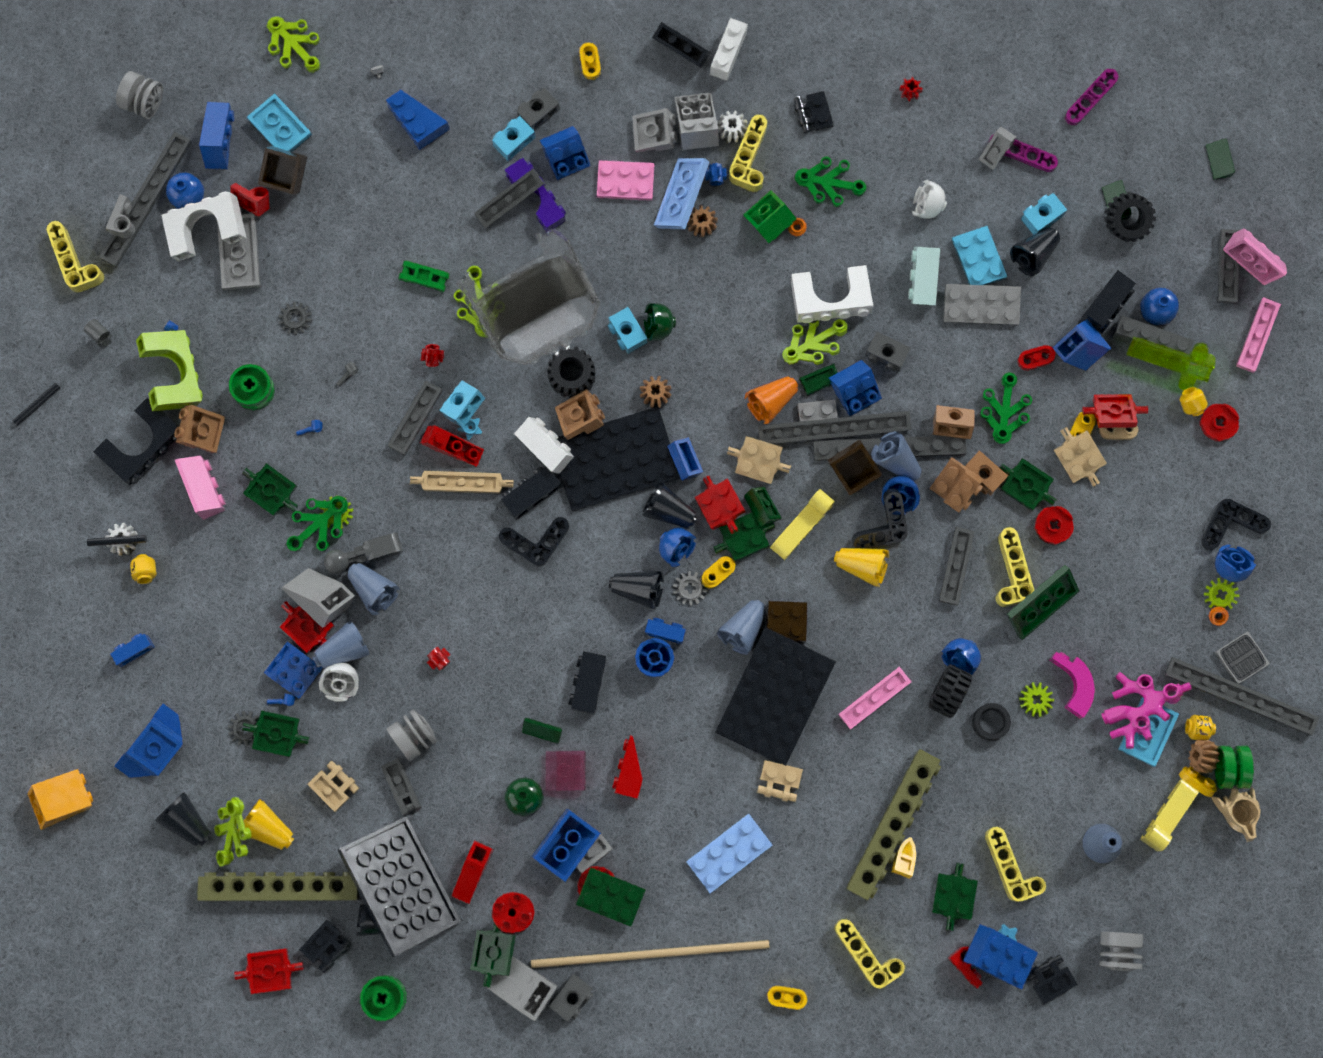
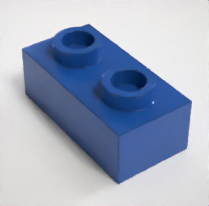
(685, 459)
(659, 629)
(128, 652)

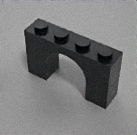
(131, 467)

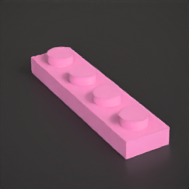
(1258, 335)
(874, 698)

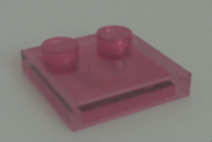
(565, 770)

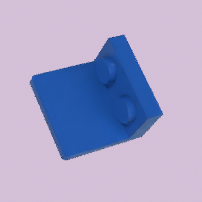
(292, 670)

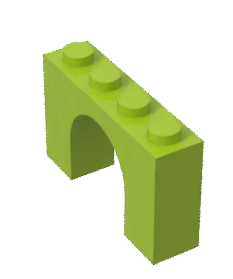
(176, 348)

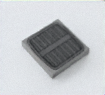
(1242, 657)

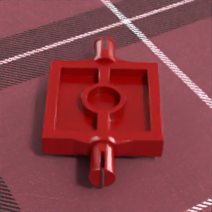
(1115, 410)
(720, 504)
(304, 628)
(269, 971)

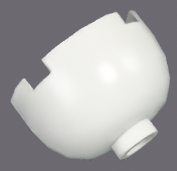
(932, 199)
(339, 682)

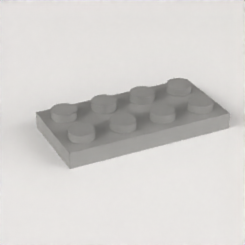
(240, 260)
(982, 304)

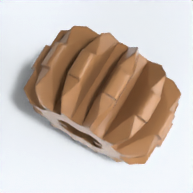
(705, 226)
(655, 384)
(1204, 756)

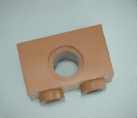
(953, 422)
(995, 474)

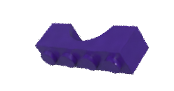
(549, 213)

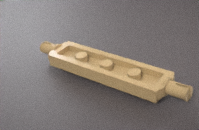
(461, 482)

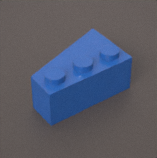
(416, 119)
(216, 135)

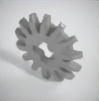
(684, 583)

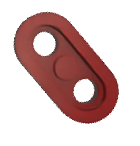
(1035, 357)

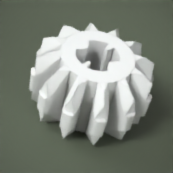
(729, 119)
(120, 531)

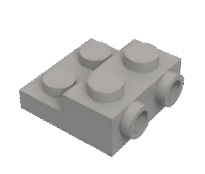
(654, 131)

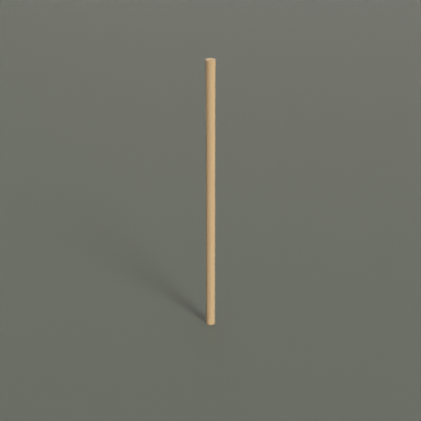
(649, 954)

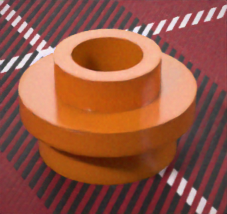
(801, 231)
(1220, 621)

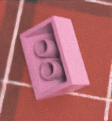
(1255, 257)
(200, 486)

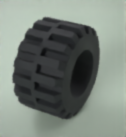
(1144, 220)
(567, 357)
(950, 691)

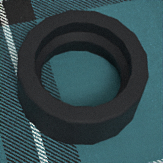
(991, 707)

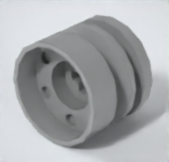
(139, 94)
(412, 735)
(1121, 950)

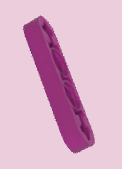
(1091, 96)
(1022, 156)

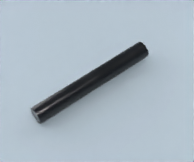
(36, 404)
(117, 540)

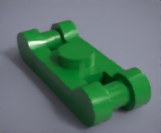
(423, 276)

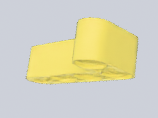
(750, 151)
(68, 256)
(802, 524)
(1012, 565)
(1169, 815)
(1010, 862)
(864, 951)

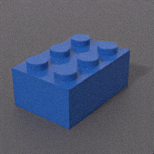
(1000, 956)

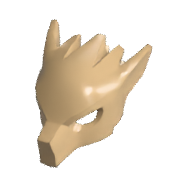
(1240, 812)

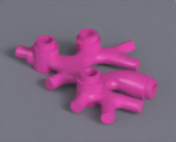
(1139, 716)

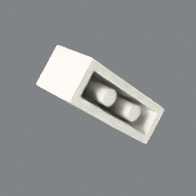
(728, 49)
(544, 444)

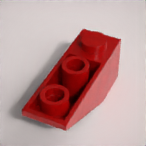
(451, 445)
(630, 776)
(472, 871)

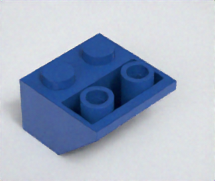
(565, 152)
(1082, 346)
(856, 387)

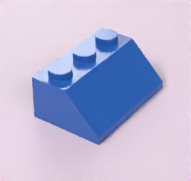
(566, 844)

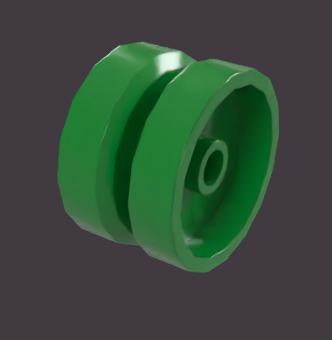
(242, 388)
(1234, 767)
(371, 997)

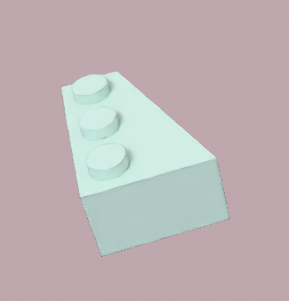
(924, 275)

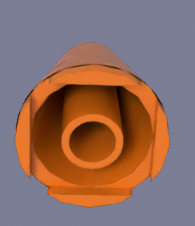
(770, 398)

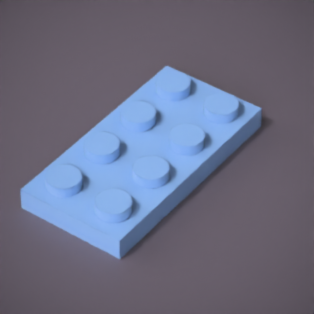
(681, 193)
(729, 853)

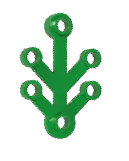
(828, 182)
(1005, 410)
(320, 522)

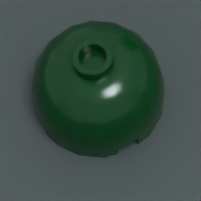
(659, 319)
(524, 797)

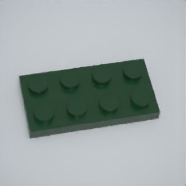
(1043, 602)

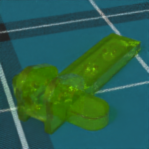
(1176, 360)

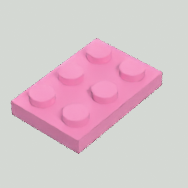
(625, 180)

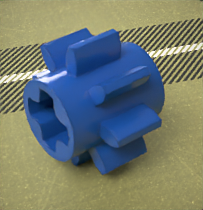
(716, 174)

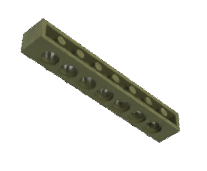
(921, 760)
(208, 892)

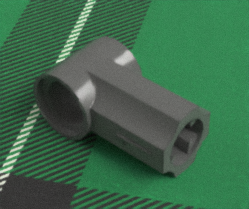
(98, 332)

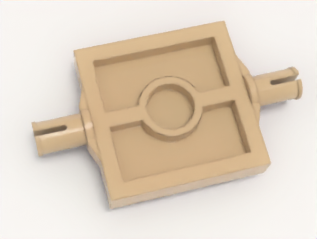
(1080, 456)
(758, 460)

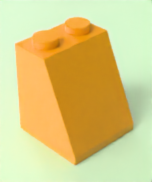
(59, 798)

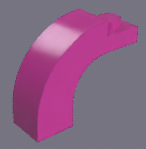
(1082, 680)

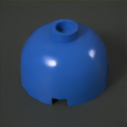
(184, 189)
(1159, 306)
(908, 491)
(677, 542)
(1234, 563)
(962, 654)
(654, 657)

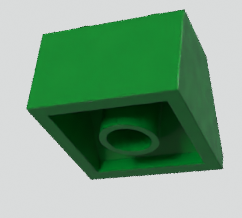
(770, 216)

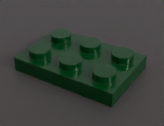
(610, 897)

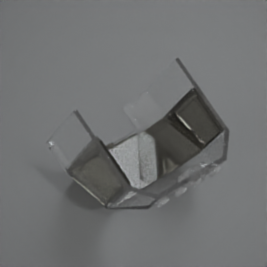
(536, 304)

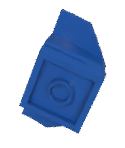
(153, 746)

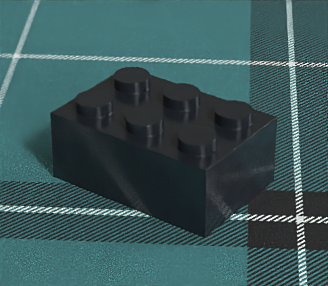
(1109, 302)

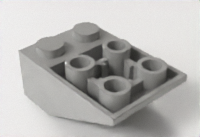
(697, 121)
(319, 596)
(524, 989)

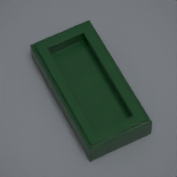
(818, 379)

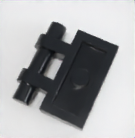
(819, 112)
(321, 941)
(1054, 985)

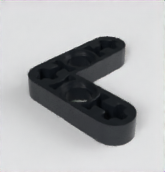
(1226, 517)
(889, 529)
(533, 548)

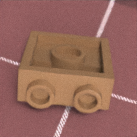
(580, 414)
(199, 428)
(957, 485)

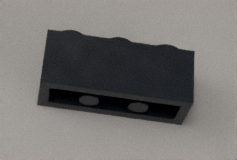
(681, 45)
(530, 492)
(587, 682)

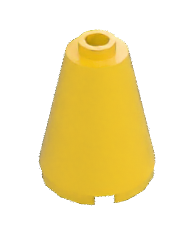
(863, 563)
(267, 826)

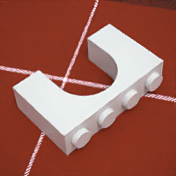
(180, 222)
(811, 308)

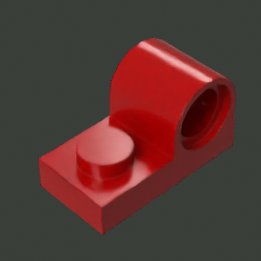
(254, 201)
(963, 967)

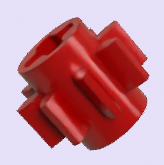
(906, 89)
(432, 355)
(438, 658)

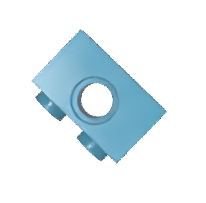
(510, 148)
(1051, 206)
(622, 320)
(462, 404)

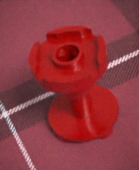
(504, 905)

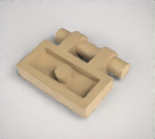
(781, 775)
(329, 791)

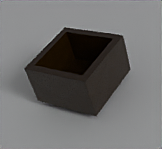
(282, 170)
(854, 467)
(788, 619)

